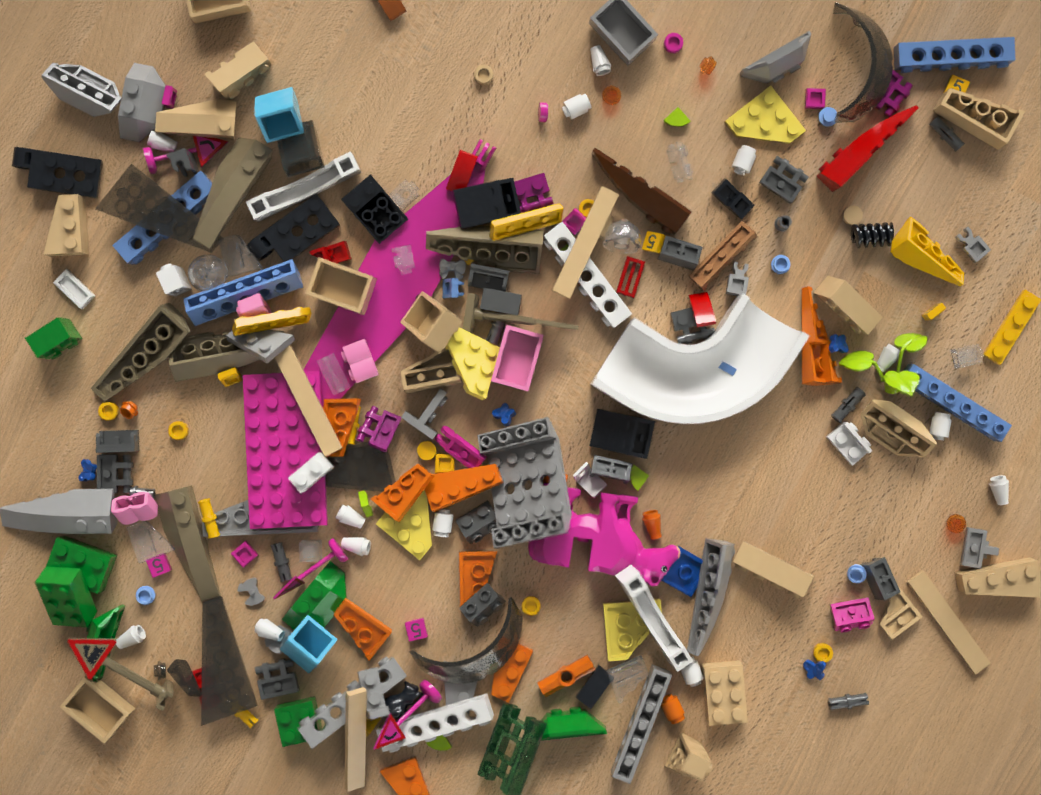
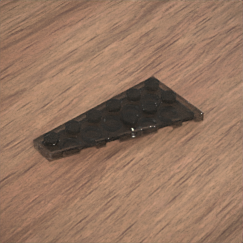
(148, 205)
(361, 469)
(224, 674)

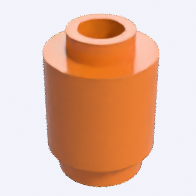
(672, 709)

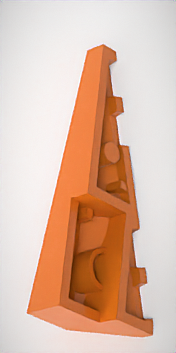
(816, 357)

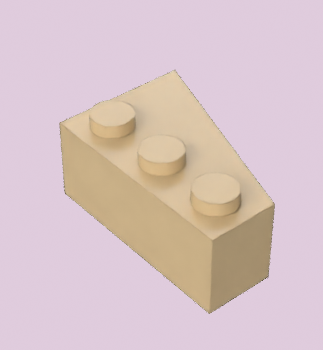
(239, 71)
(68, 228)
(430, 373)

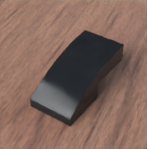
(732, 199)
(594, 687)

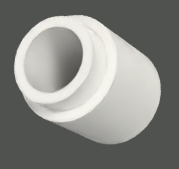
(576, 106)
(744, 160)
(940, 426)
(442, 523)
(692, 673)

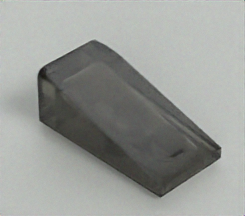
(184, 677)

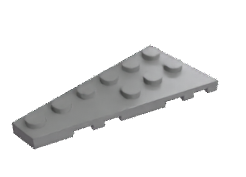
(235, 521)

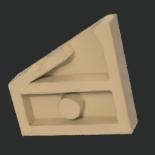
(899, 615)

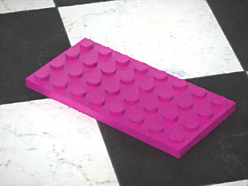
(275, 449)

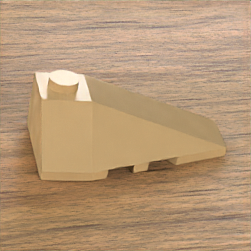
(202, 119)

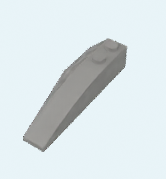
(67, 513)
(710, 591)

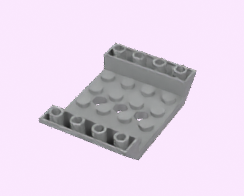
(522, 455)

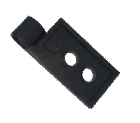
(43, 167)
(280, 236)

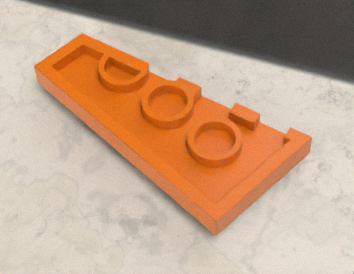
(461, 484)

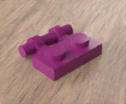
(903, 92)
(531, 187)
(384, 431)

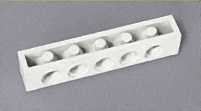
(620, 310)
(478, 704)

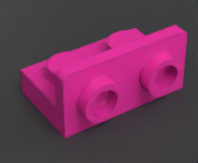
(852, 614)

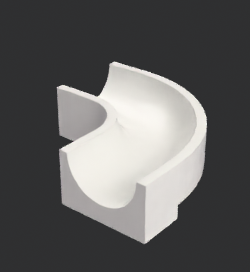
(684, 380)

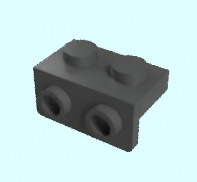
(477, 522)
(482, 605)

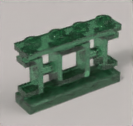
(523, 752)

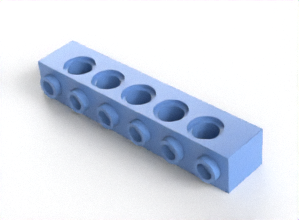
(1003, 48)
(126, 245)
(223, 299)
(959, 405)

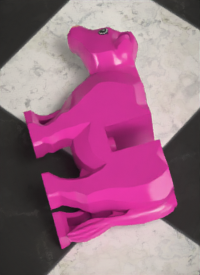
(612, 538)

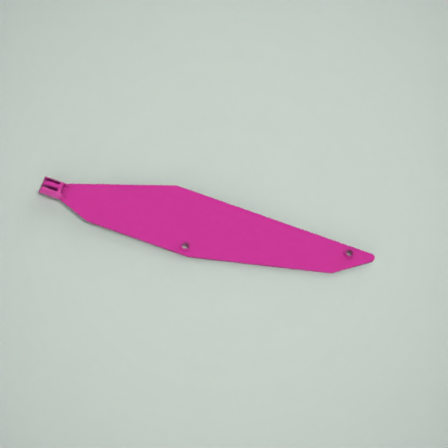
(395, 292)

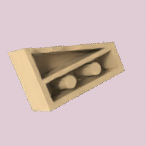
(848, 304)

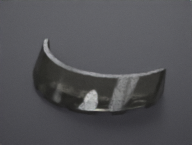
(880, 71)
(484, 663)

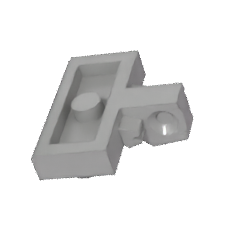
(976, 548)

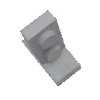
(428, 415)
(375, 700)

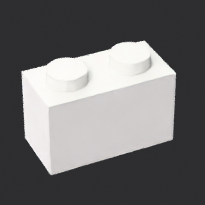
(173, 280)
(311, 472)

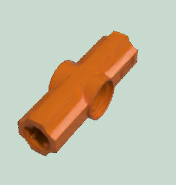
(554, 681)

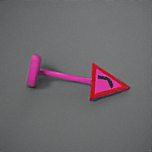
(204, 146)
(297, 581)
(391, 732)

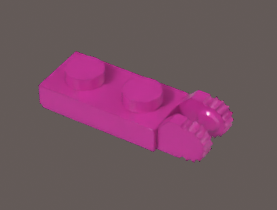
(459, 448)

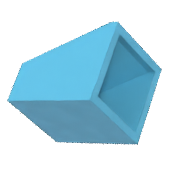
(278, 115)
(308, 644)

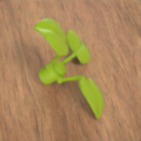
(893, 380)

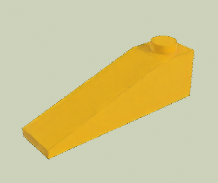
(917, 250)

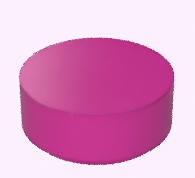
(673, 43)
(543, 112)

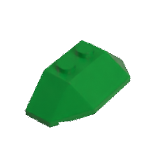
(319, 598)
(105, 627)
(571, 724)

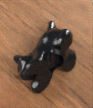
(398, 703)

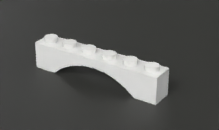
(302, 189)
(653, 618)

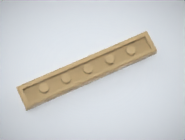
(585, 242)
(308, 401)
(948, 622)
(355, 738)

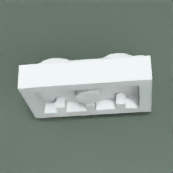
(849, 442)

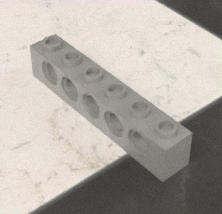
(641, 724)
(313, 736)

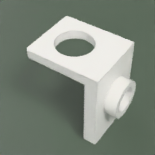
(592, 485)

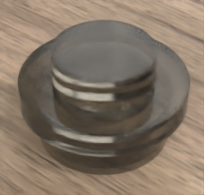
(160, 670)

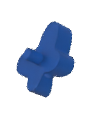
(838, 344)
(504, 413)
(88, 471)
(815, 670)

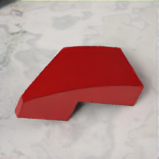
(335, 253)

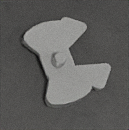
(458, 268)
(251, 586)
(275, 645)

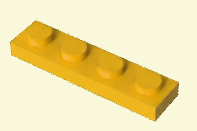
(526, 222)
(271, 321)
(1012, 327)

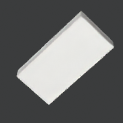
(74, 289)

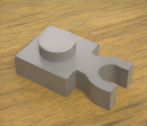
(974, 247)
(737, 283)

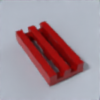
(625, 292)

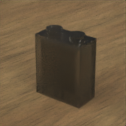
(301, 152)

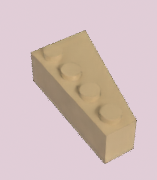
(979, 117)
(773, 569)
(1008, 578)
(689, 758)

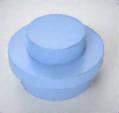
(827, 116)
(780, 264)
(856, 573)
(145, 595)

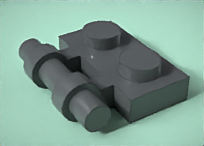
(781, 184)
(683, 321)
(108, 472)
(277, 685)

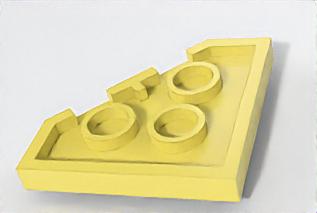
(766, 119)
(474, 361)
(413, 530)
(623, 629)

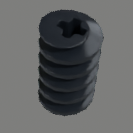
(872, 234)

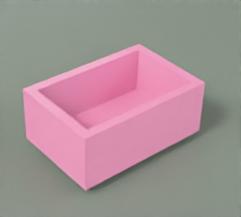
(517, 358)

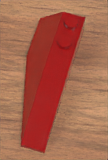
(856, 154)

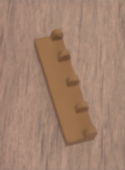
(722, 255)

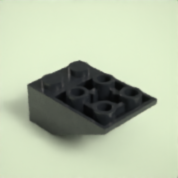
(486, 202)
(374, 209)
(622, 433)

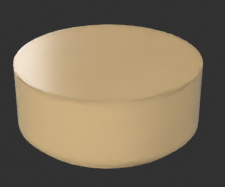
(483, 74)
(852, 215)

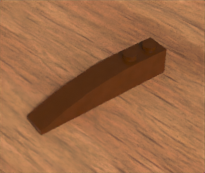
(651, 201)

